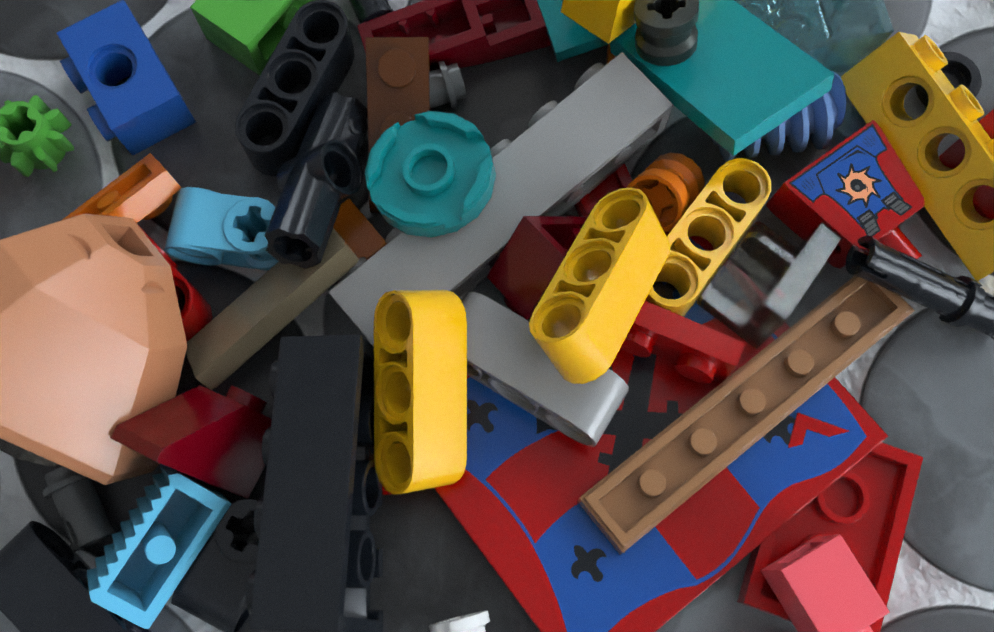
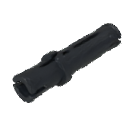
(956, 299)

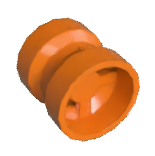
(666, 176)

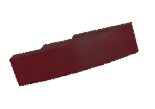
(465, 29)

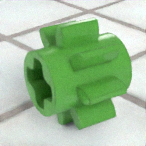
(32, 135)

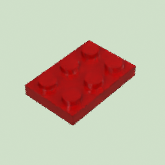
(863, 505)

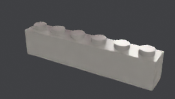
(538, 174)

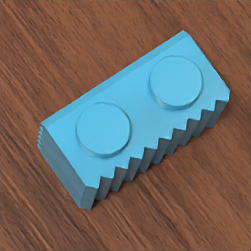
(156, 546)

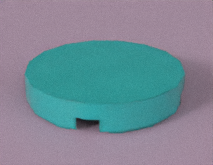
(430, 174)

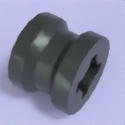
(666, 30)

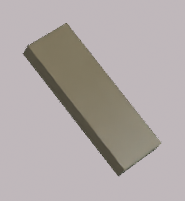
(264, 312)

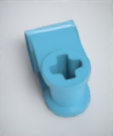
(220, 229)

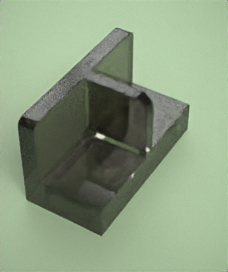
(765, 280)

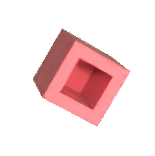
(825, 588)

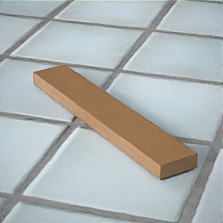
(741, 411)

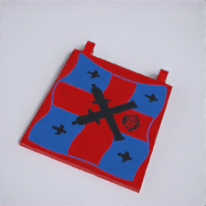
(556, 561)

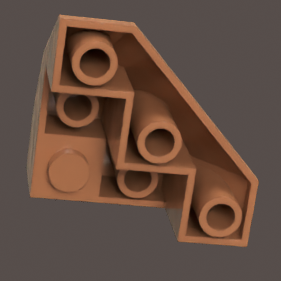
(85, 341)

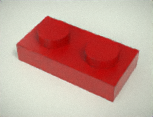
(694, 348)

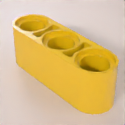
(718, 221)
(600, 286)
(420, 389)

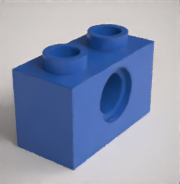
(108, 50)

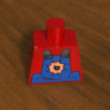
(855, 192)

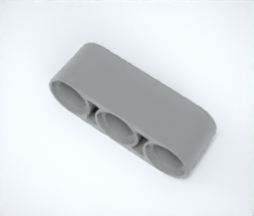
(514, 365)

